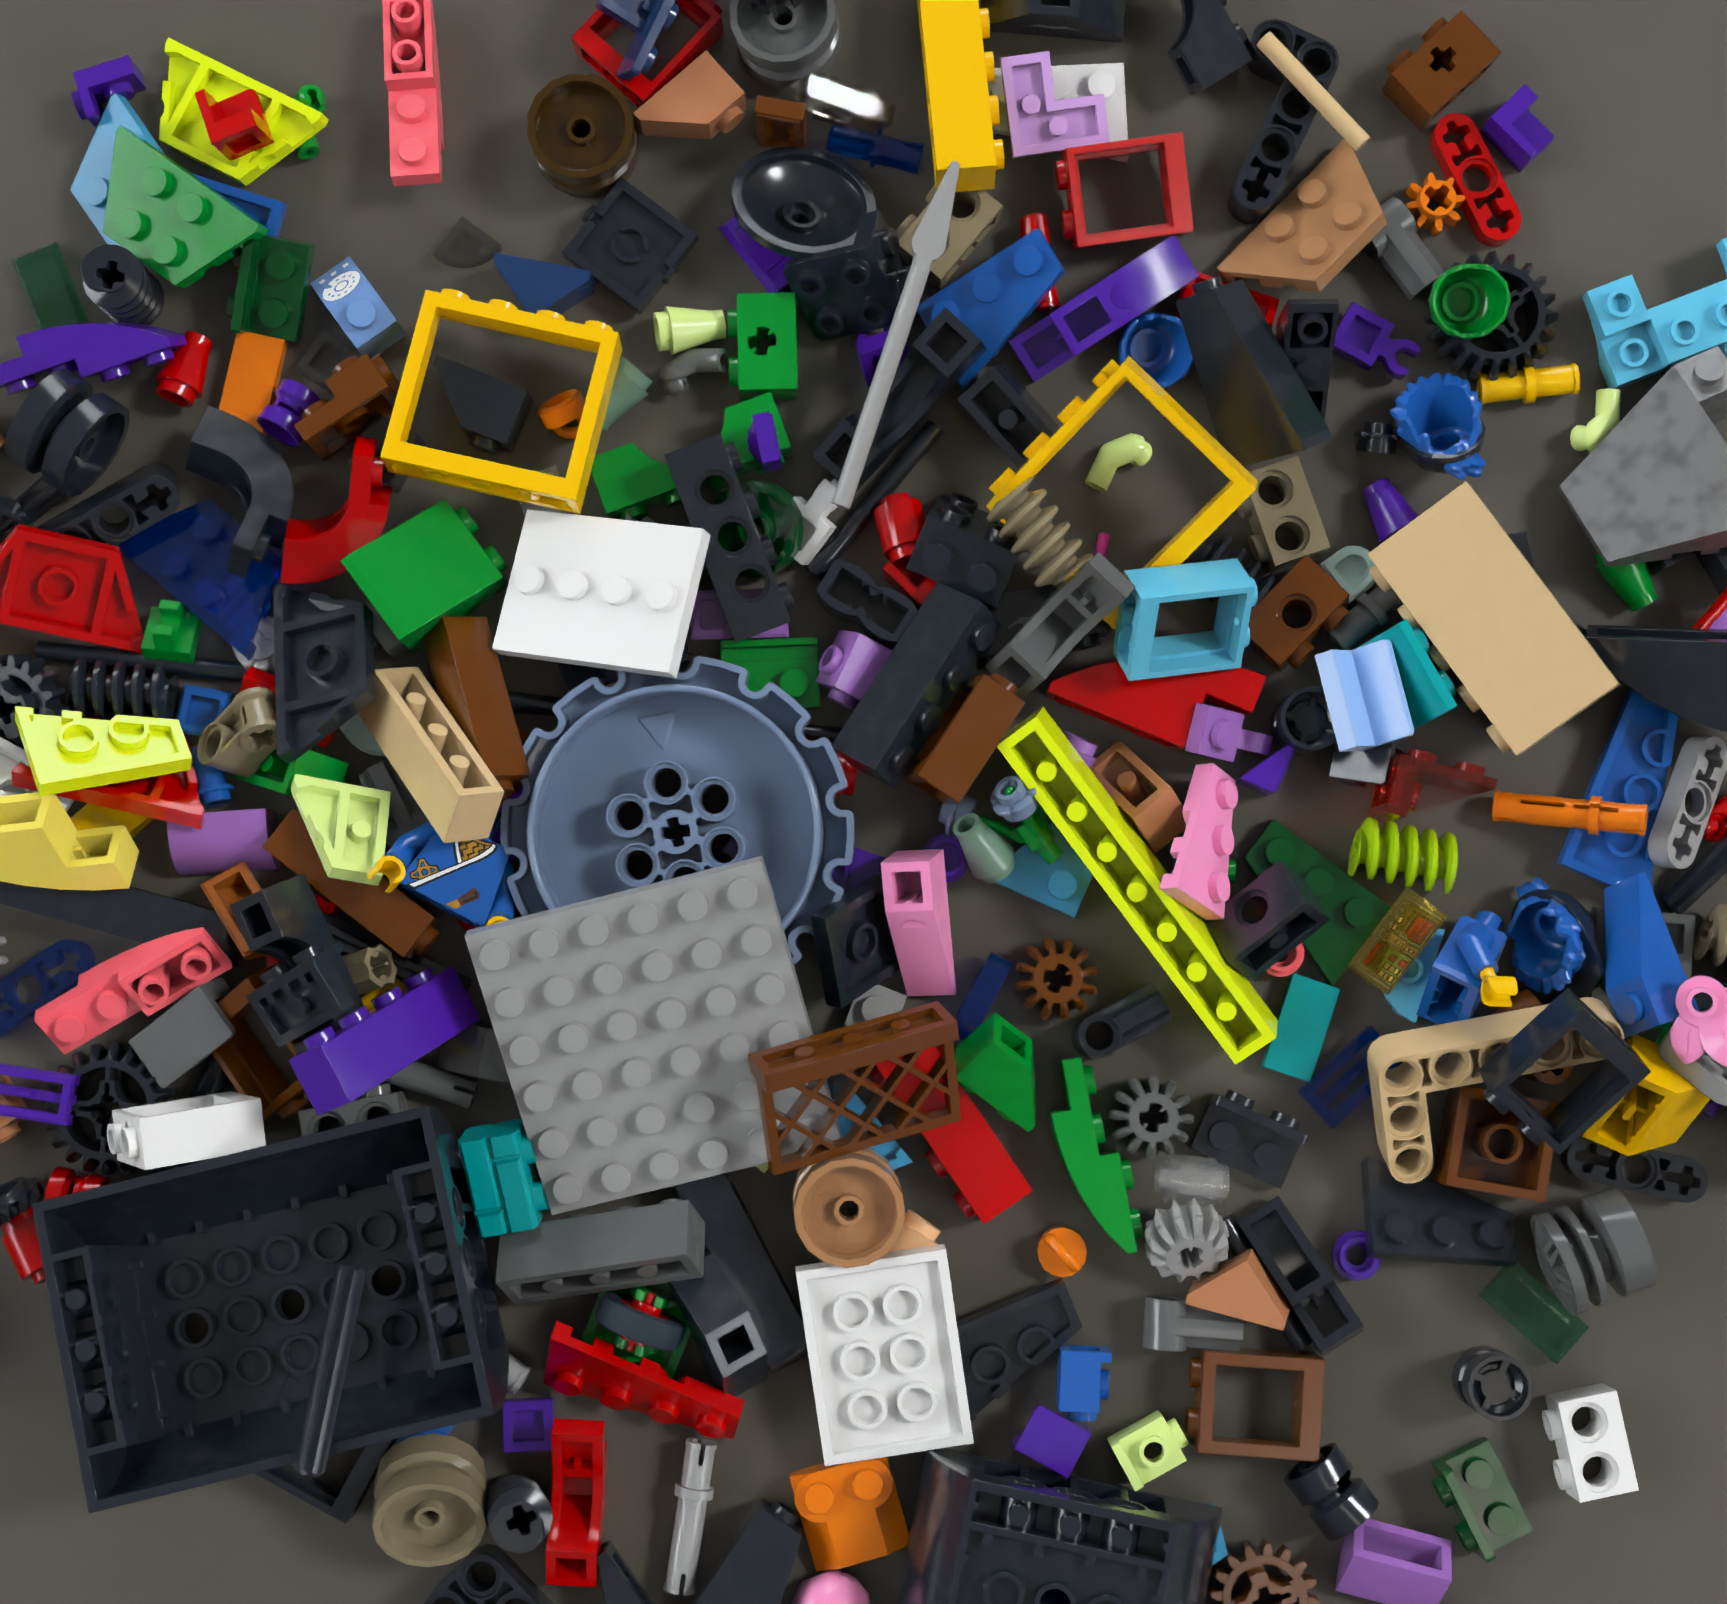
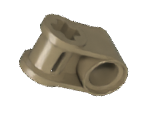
(241, 734)

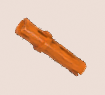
(1584, 814)

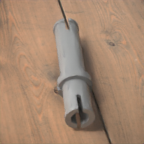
(692, 1495)

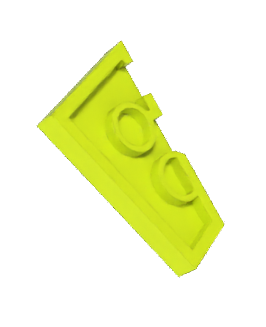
(88, 753)

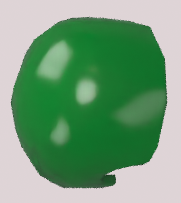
(1469, 300)

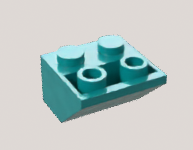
(1425, 688)

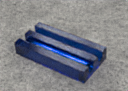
(1319, 1104)

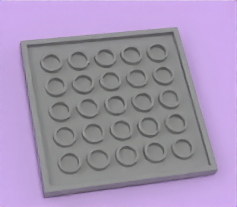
(637, 1030)

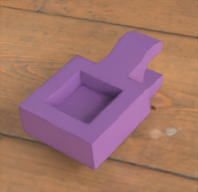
(1220, 733)

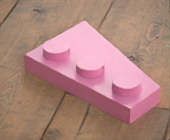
(1203, 852)

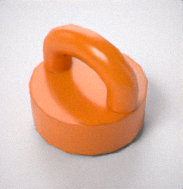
(562, 410)
(1061, 1251)

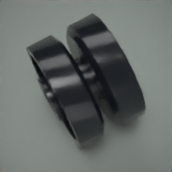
(67, 432)

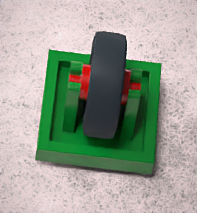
(640, 1325)

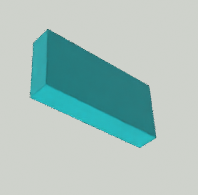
(1301, 1027)

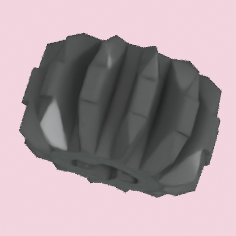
(1161, 1129)

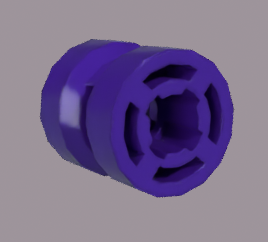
(286, 411)

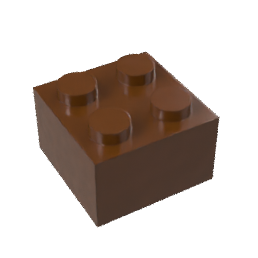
(1488, 1149)

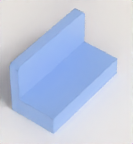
(1365, 696)

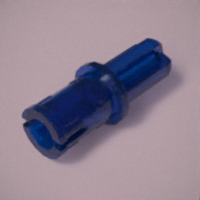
(876, 148)

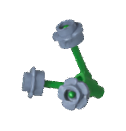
(1015, 804)

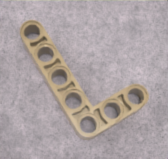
(1424, 1073)

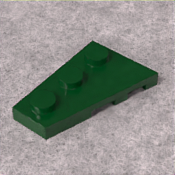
(1349, 905)

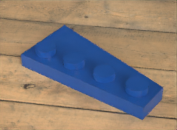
(1628, 772)

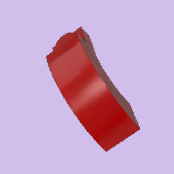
(317, 545)
(576, 1502)

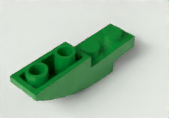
(1096, 1175)

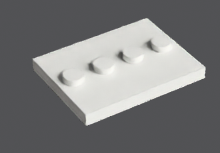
(602, 592)
(885, 1356)

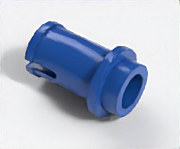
(212, 783)

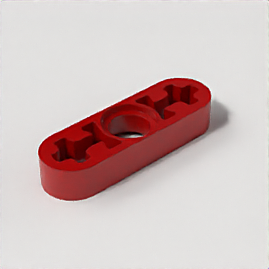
(1504, 202)

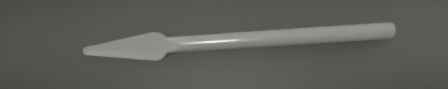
(927, 246)

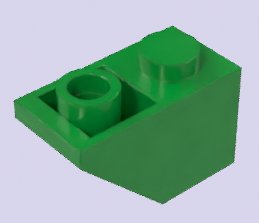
(1000, 1069)

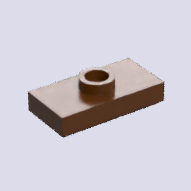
(780, 123)

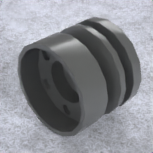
(1600, 1247)

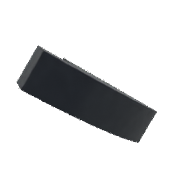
(1670, 667)

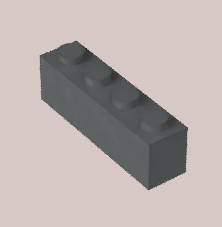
(602, 1252)

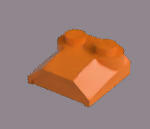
(849, 1512)

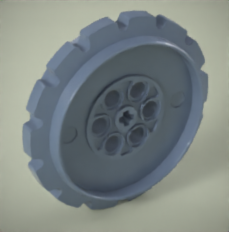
(712, 734)

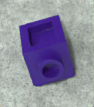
(101, 82)

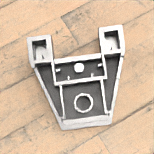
(1660, 472)

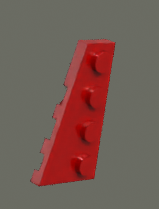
(639, 1386)

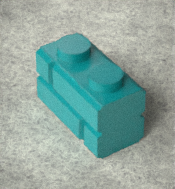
(502, 1178)

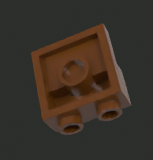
(359, 390)

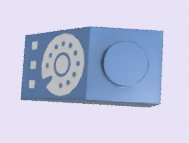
(358, 308)

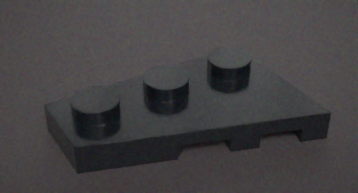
(1432, 1222)
(1011, 1338)

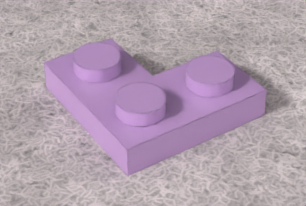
(1039, 121)

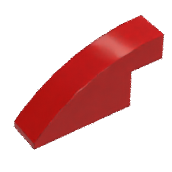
(1155, 707)

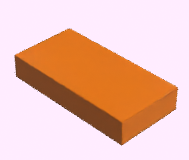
(253, 376)

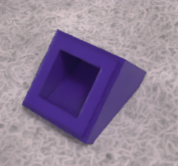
(1269, 773)

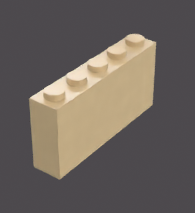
(1491, 620)

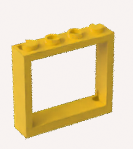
(1078, 412)
(488, 476)

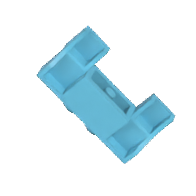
(1645, 342)

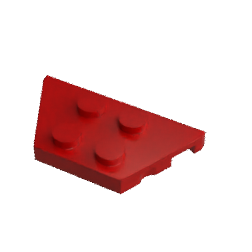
(67, 588)
(160, 797)

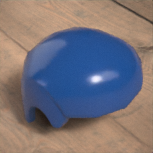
(1157, 346)

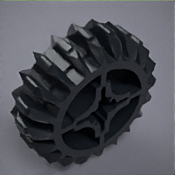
(1515, 353)
(115, 1086)

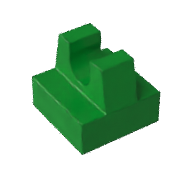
(171, 633)

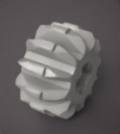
(1186, 1240)

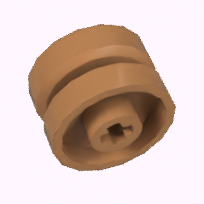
(844, 1234)

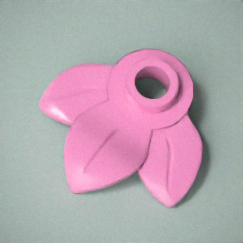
(1697, 1030)

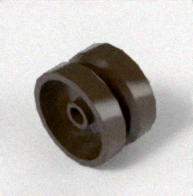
(580, 107)

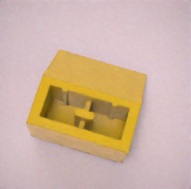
(1653, 1111)

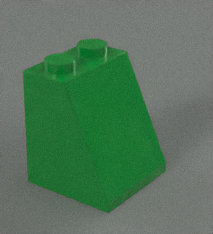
(427, 572)

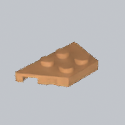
(1312, 228)

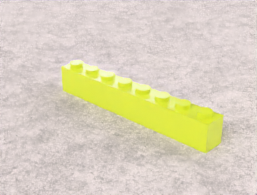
(1133, 880)

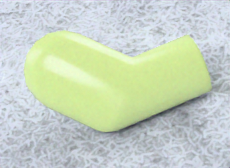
(1606, 418)
(1116, 453)

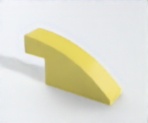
(48, 851)

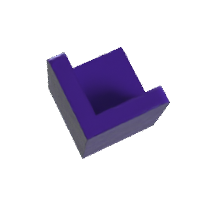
(1516, 130)
(1052, 1440)

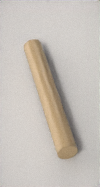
(1313, 91)

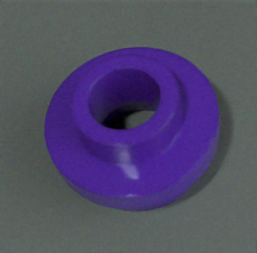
(1365, 1268)

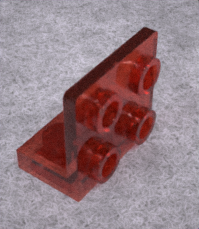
(1403, 792)

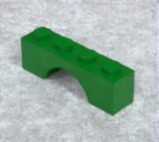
(634, 482)

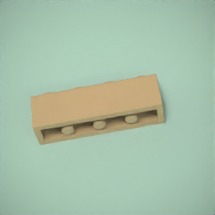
(432, 755)

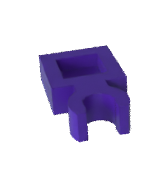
(1365, 338)

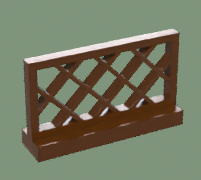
(858, 1048)

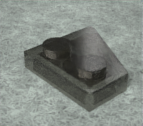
(837, 104)

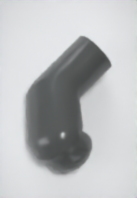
(689, 362)

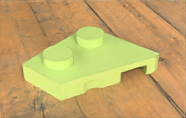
(344, 824)

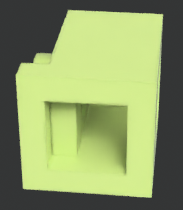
(1130, 1445)

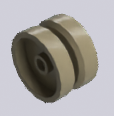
(429, 1500)

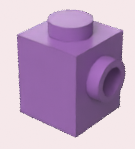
(850, 667)

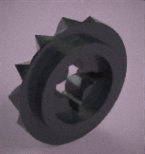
(18, 1196)

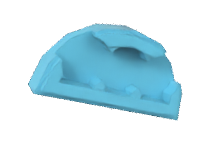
(1409, 990)

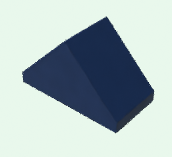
(544, 284)

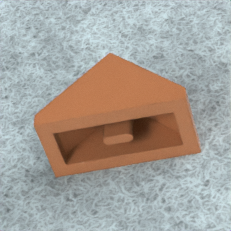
(1241, 1291)

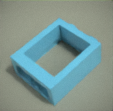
(1221, 649)

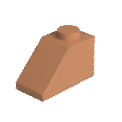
(694, 103)
(1140, 795)

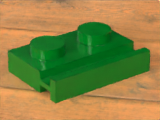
(782, 661)

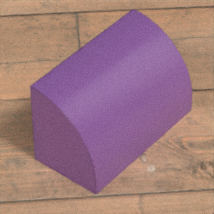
(223, 842)
(1394, 1565)

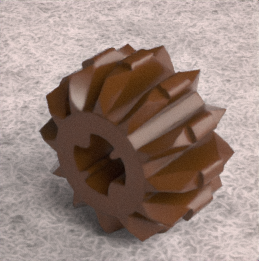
(1049, 963)

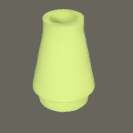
(686, 328)

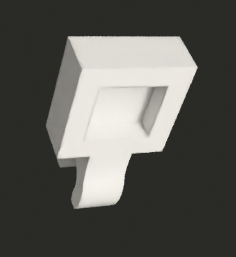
(815, 524)

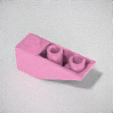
(920, 920)

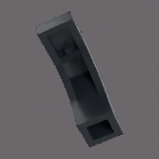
(253, 470)

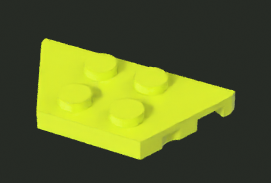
(184, 127)

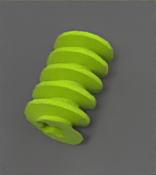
(1404, 853)

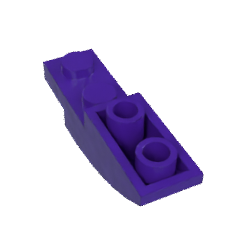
(1104, 308)
(87, 348)

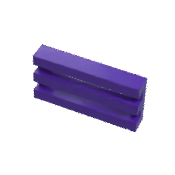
(66, 1098)

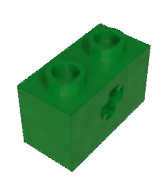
(770, 318)

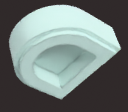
(1350, 570)

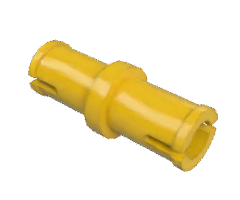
(1529, 384)

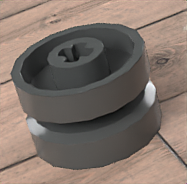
(789, 44)

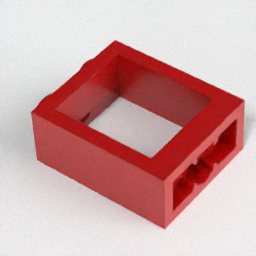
(599, 55)
(1173, 182)

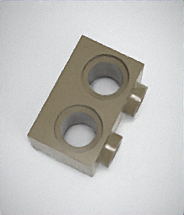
(962, 237)
(1294, 512)

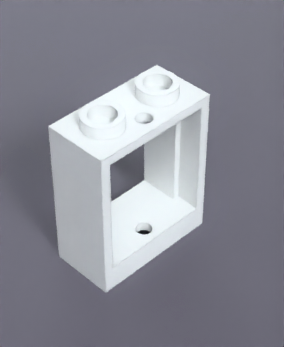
(186, 1130)

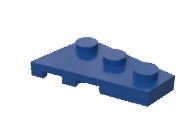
(998, 295)

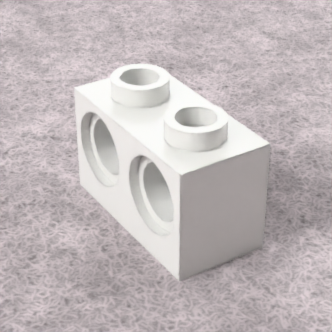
(1602, 1437)

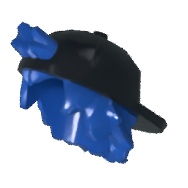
(1441, 425)
(1554, 941)

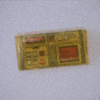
(1397, 941)

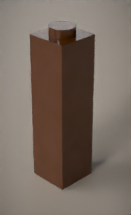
(476, 695)
(392, 917)

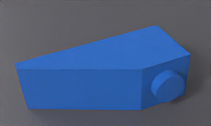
(1639, 958)

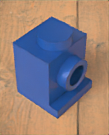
(1081, 1380)

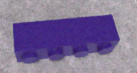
(384, 1040)

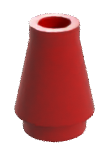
(184, 376)

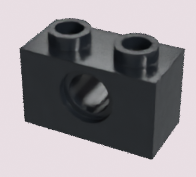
(1267, 920)

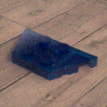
(190, 561)

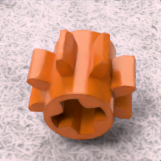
(1442, 193)

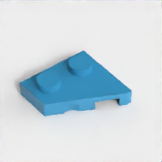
(1054, 884)

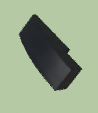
(1301, 1276)

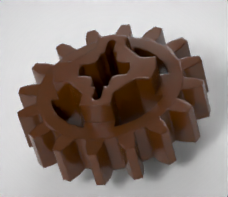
(1282, 1588)

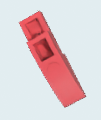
(413, 92)
(132, 982)

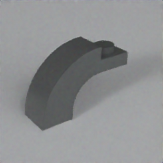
(1060, 624)

